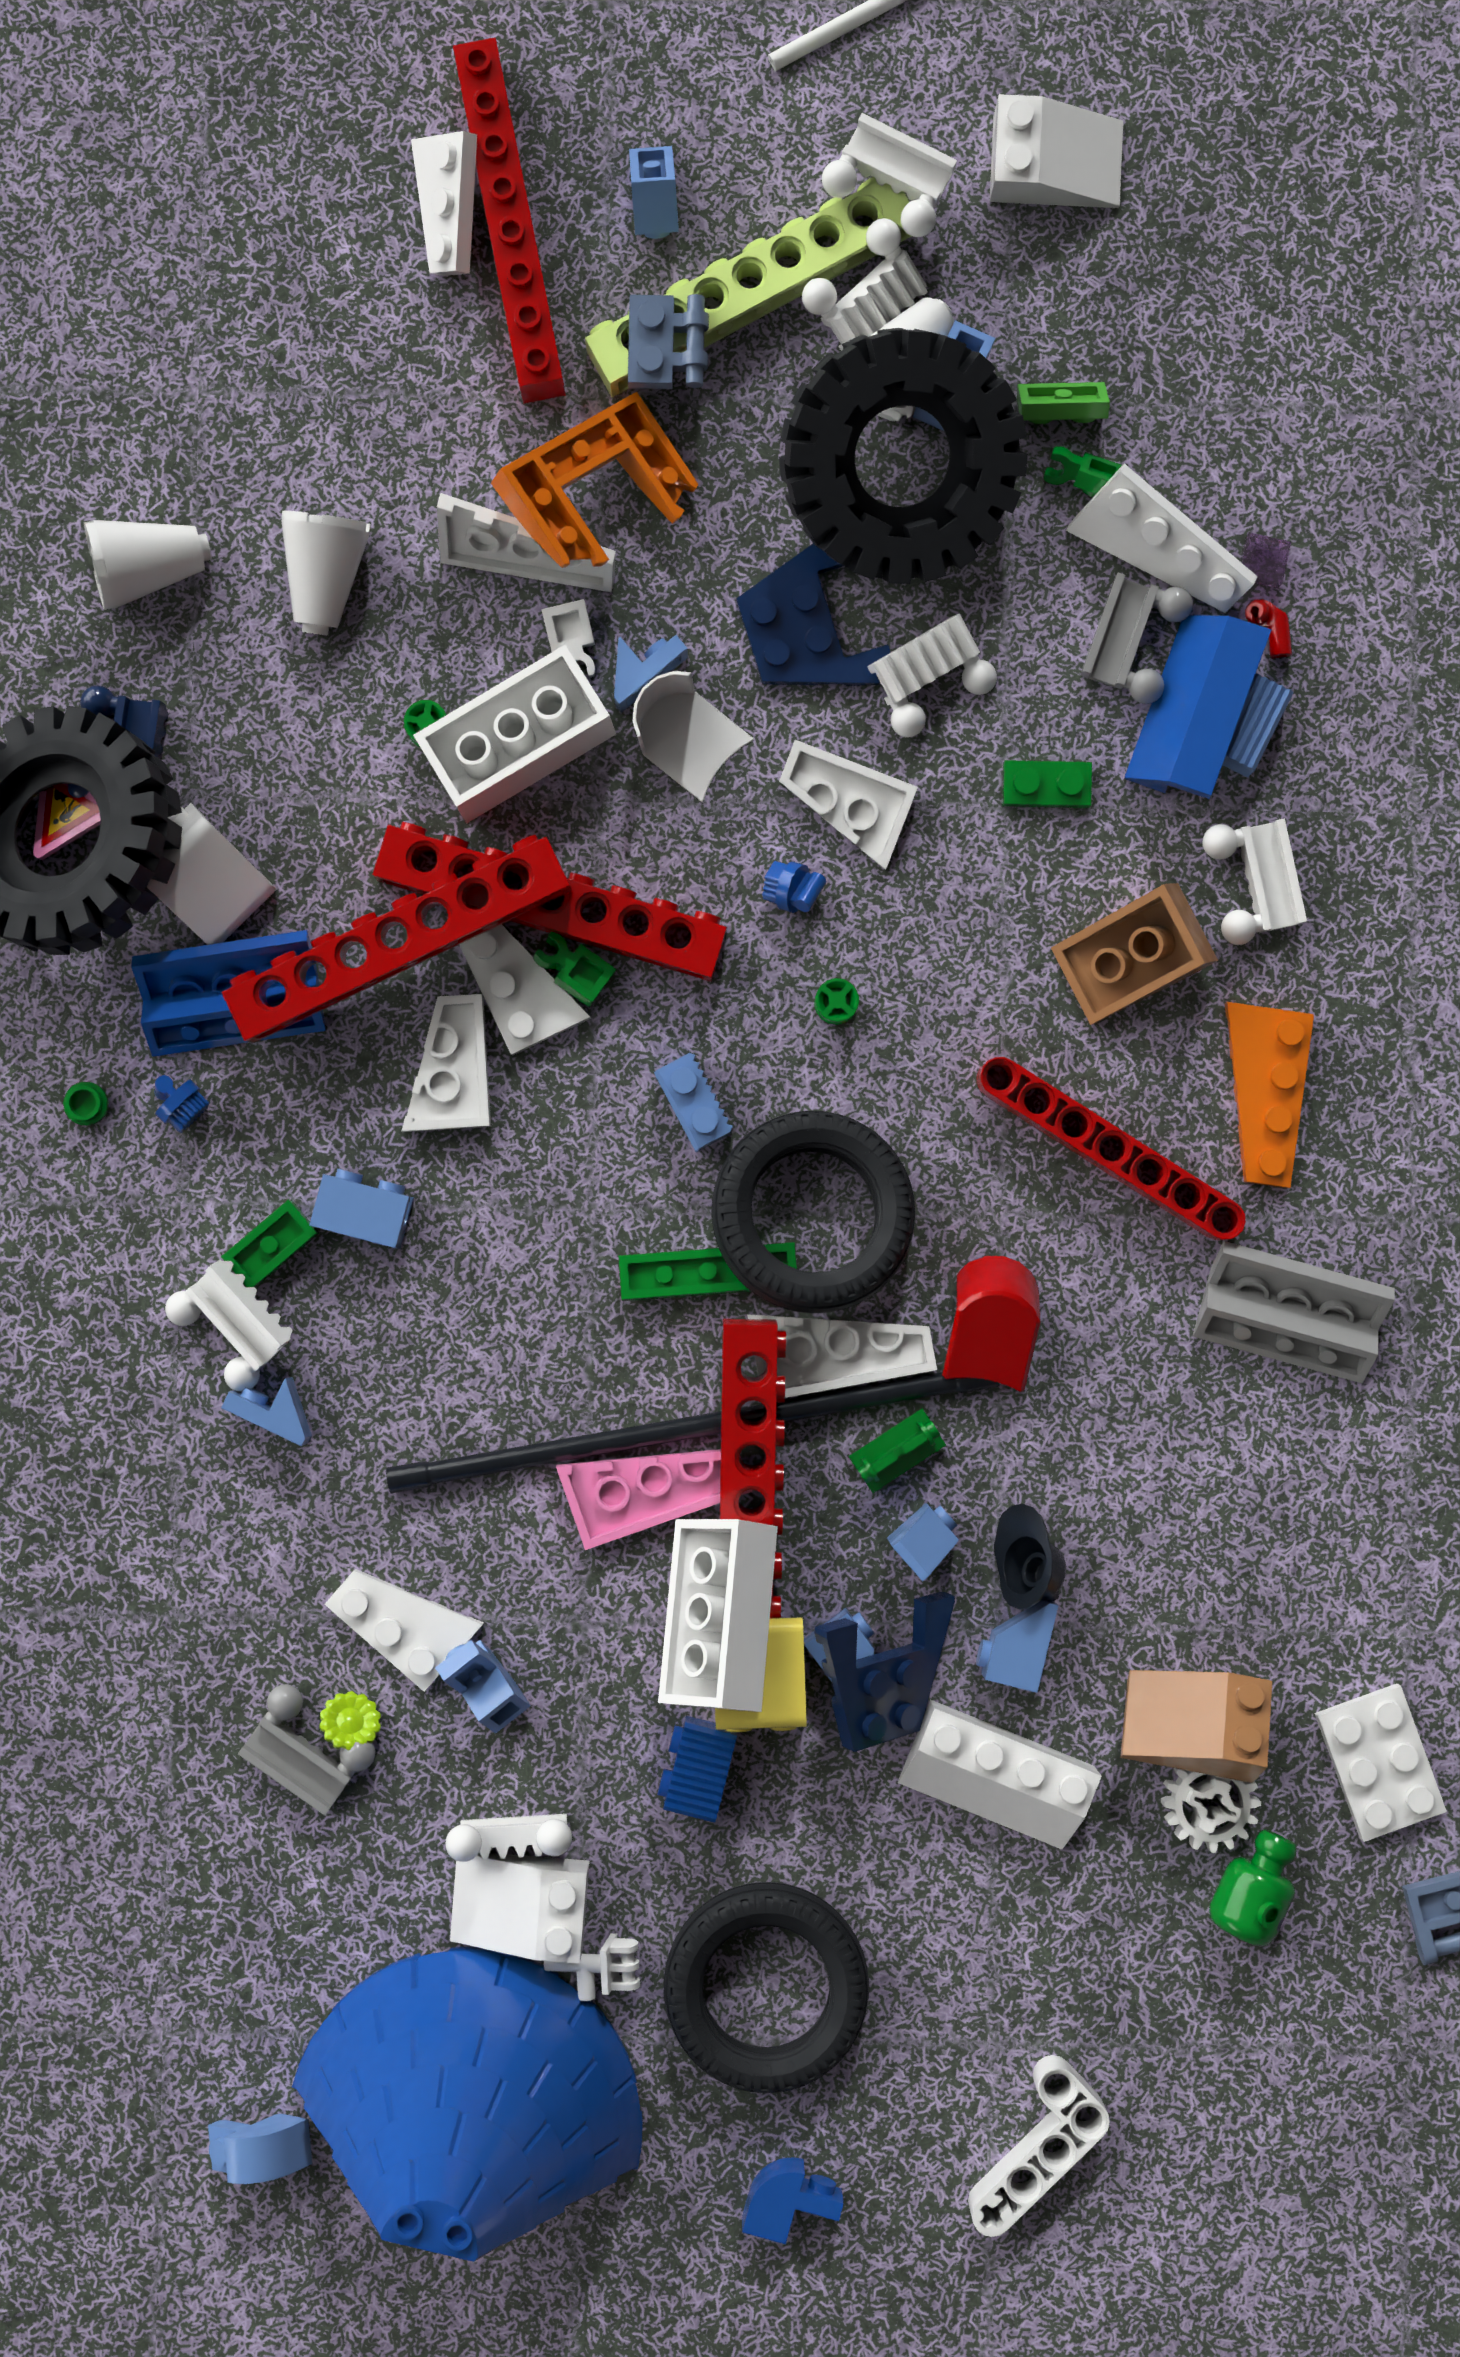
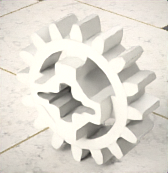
(1203, 1819)

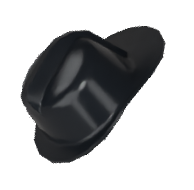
(1026, 1560)

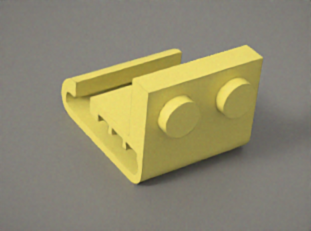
(783, 1684)

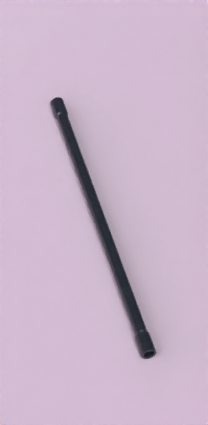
(425, 1473)

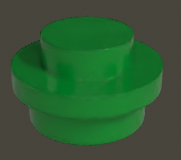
(86, 1103)

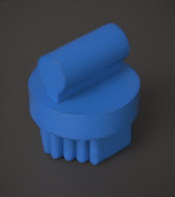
(792, 886)
(180, 1105)

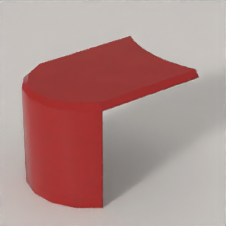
(994, 1322)

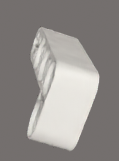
(1030, 2152)

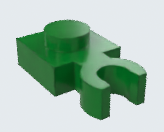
(580, 972)

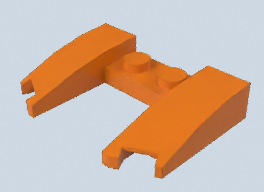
(623, 432)

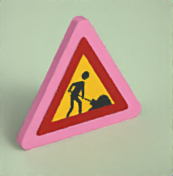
(62, 819)

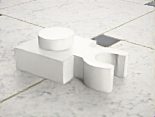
(570, 626)

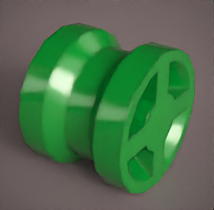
(422, 714)
(841, 996)

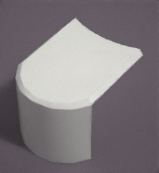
(684, 731)

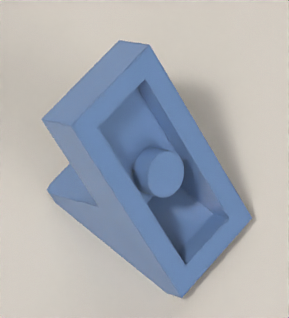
(634, 674)
(282, 1418)

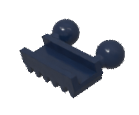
(138, 717)

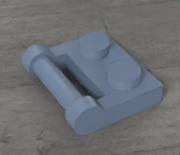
(1432, 1906)

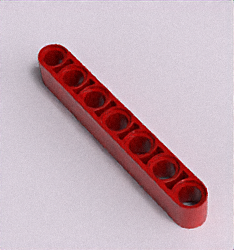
(1131, 1153)

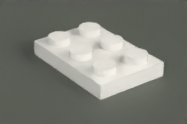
(1380, 1762)

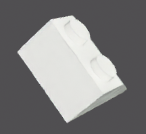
(1054, 154)
(521, 1906)

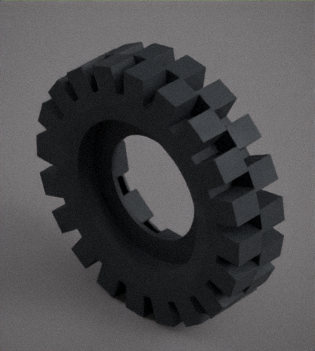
(982, 468)
(134, 829)

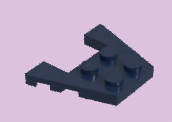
(794, 629)
(888, 1691)

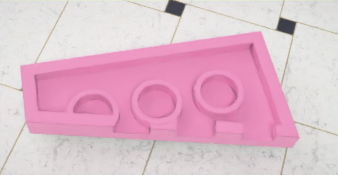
(638, 1492)

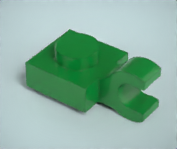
(1088, 471)

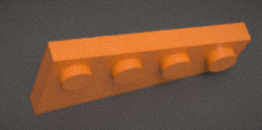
(1269, 1080)

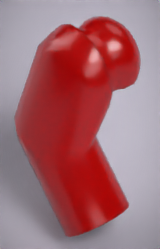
(1268, 615)

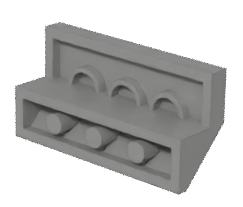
(1293, 1312)

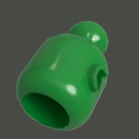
(1253, 1892)

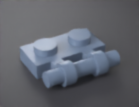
(652, 341)

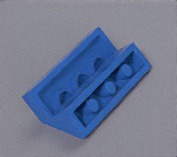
(1200, 704)
(184, 990)

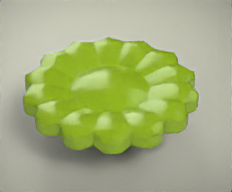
(349, 1720)

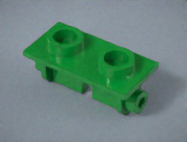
(897, 1450)

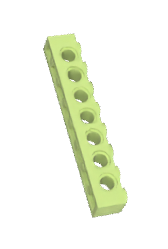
(759, 260)

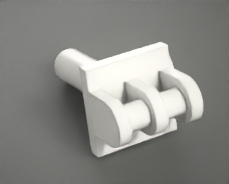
(607, 1964)

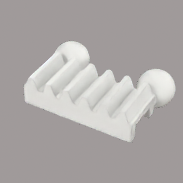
(898, 162)
(877, 296)
(924, 661)
(1270, 878)
(236, 1316)
(544, 1832)

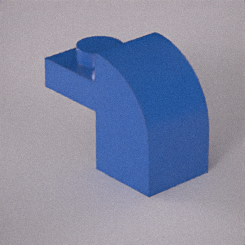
(781, 2190)

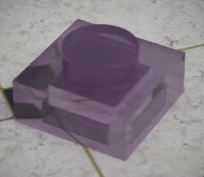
(1266, 558)

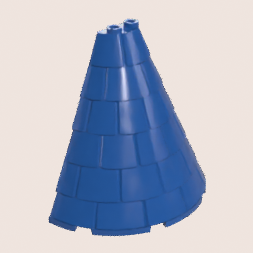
(470, 2098)

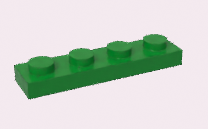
(686, 1273)

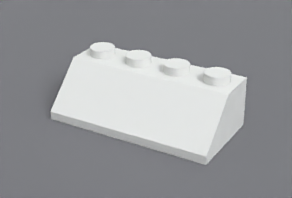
(516, 733)
(718, 1614)
(999, 1775)

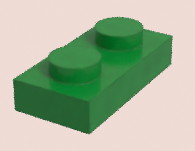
(1047, 784)
(270, 1244)

